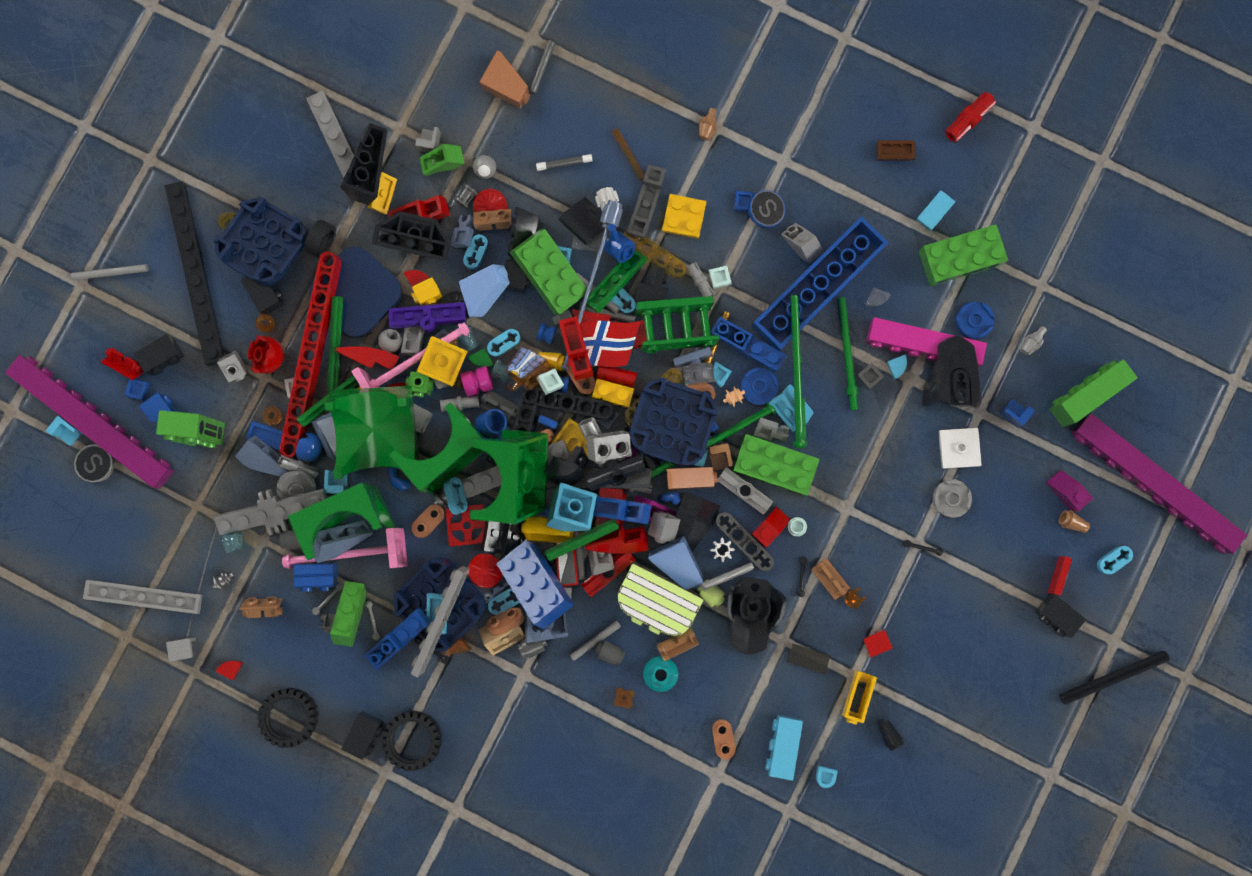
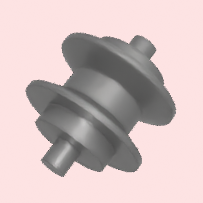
(441, 497)
(223, 580)

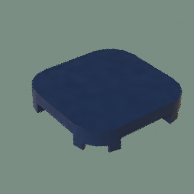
(261, 241)
(366, 291)
(672, 422)
(434, 578)

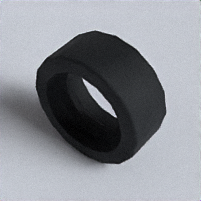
(320, 238)

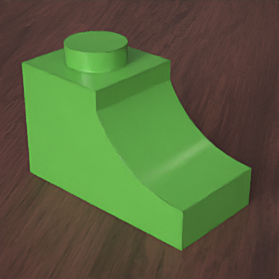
(442, 159)

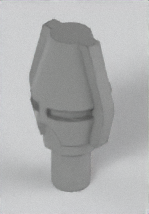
(1032, 341)

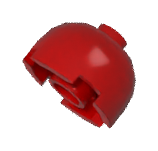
(265, 354)

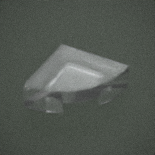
(877, 297)

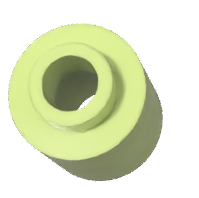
(712, 596)

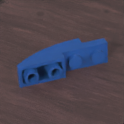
(748, 345)
(398, 638)

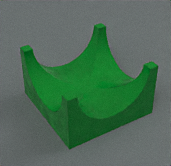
(371, 426)
(458, 454)
(523, 481)
(330, 512)

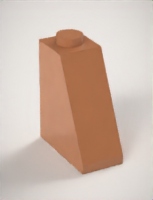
(504, 82)
(690, 478)

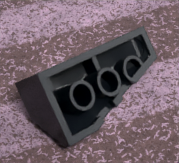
(696, 518)

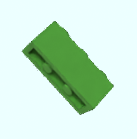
(348, 614)

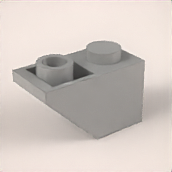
(803, 242)

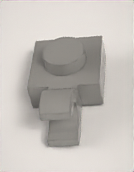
(768, 429)

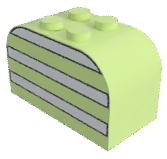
(657, 602)

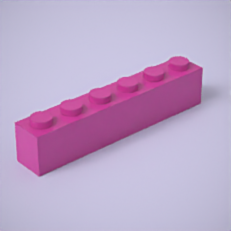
(913, 339)

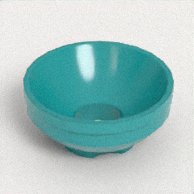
(649, 674)

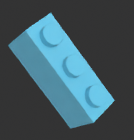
(784, 747)

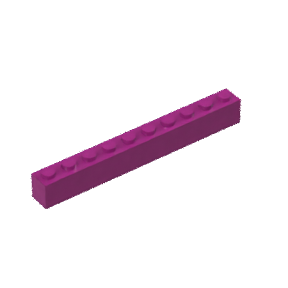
(89, 421)
(1158, 484)

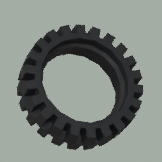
(264, 717)
(388, 742)

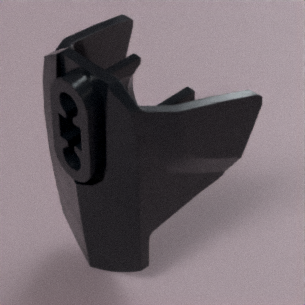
(954, 364)
(752, 627)

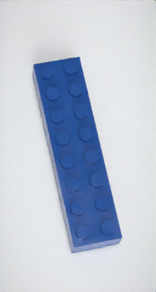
(821, 282)

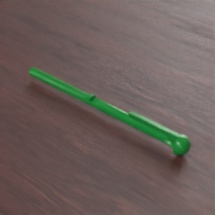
(800, 420)
(724, 434)

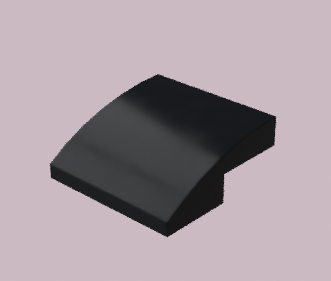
(583, 221)
(502, 537)

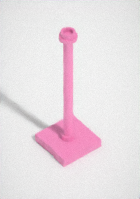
(365, 380)
(395, 548)

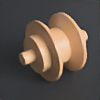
(734, 396)

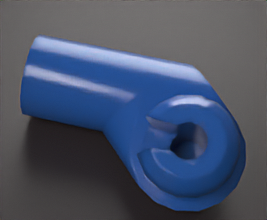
(397, 482)
(667, 496)

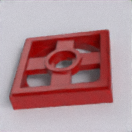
(459, 526)

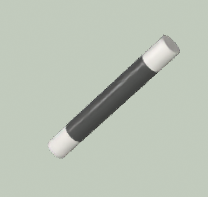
(564, 162)

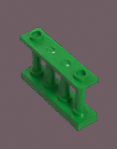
(684, 307)

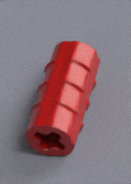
(617, 376)

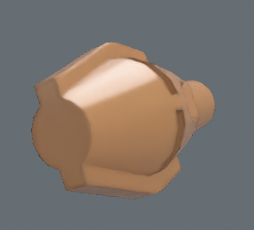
(707, 125)

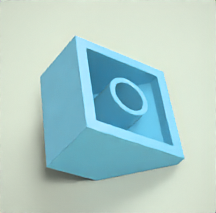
(571, 509)

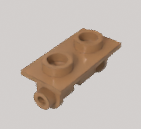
(484, 219)
(830, 578)
(252, 607)
(677, 644)

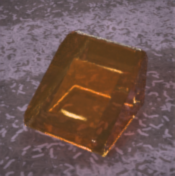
(460, 646)

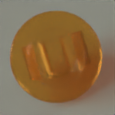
(853, 599)

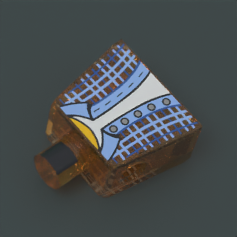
(525, 369)

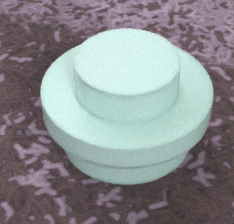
(797, 526)

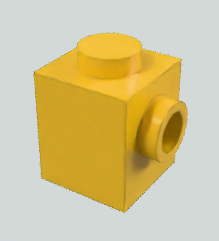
(426, 292)

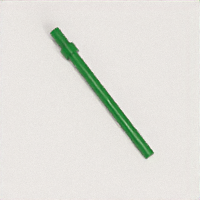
(852, 390)

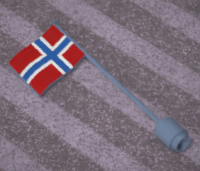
(606, 341)

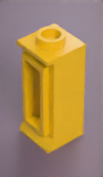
(536, 530)
(853, 717)

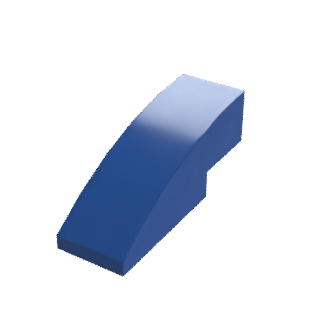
(622, 510)

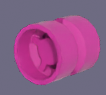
(477, 381)

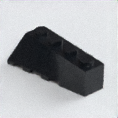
(364, 171)
(526, 226)

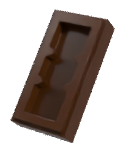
(895, 150)

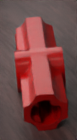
(970, 117)
(597, 582)

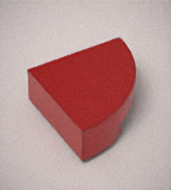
(415, 276)
(229, 669)

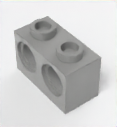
(609, 443)

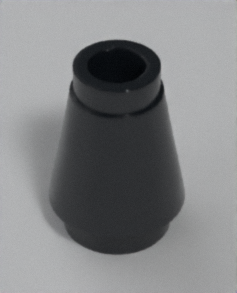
(890, 735)

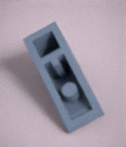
(260, 457)
(337, 540)

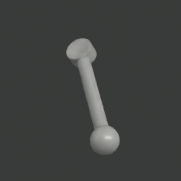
(317, 610)
(376, 636)

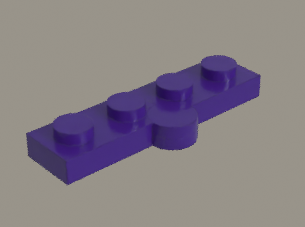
(427, 316)

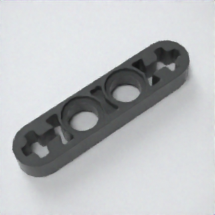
(741, 544)

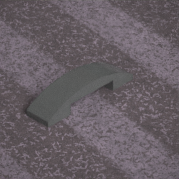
(646, 201)

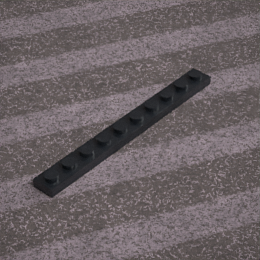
(194, 272)

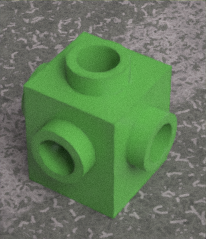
(424, 388)

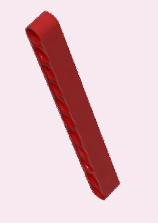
(308, 345)

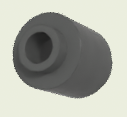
(289, 540)
(531, 649)
(609, 653)

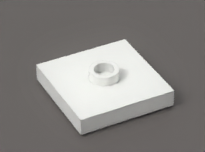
(959, 448)

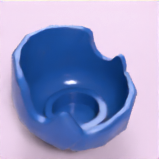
(309, 448)

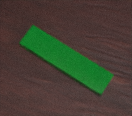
(614, 282)

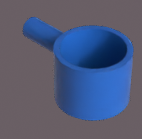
(619, 245)
(491, 423)

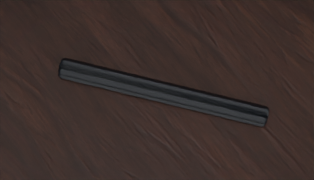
(1114, 677)

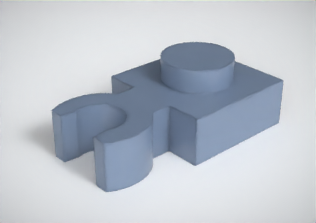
(463, 234)

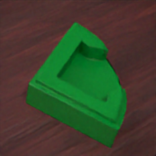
(481, 359)

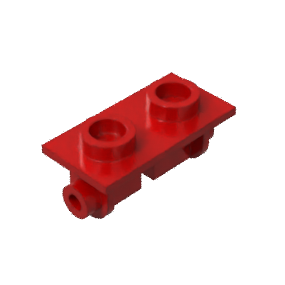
(124, 366)

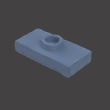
(693, 357)

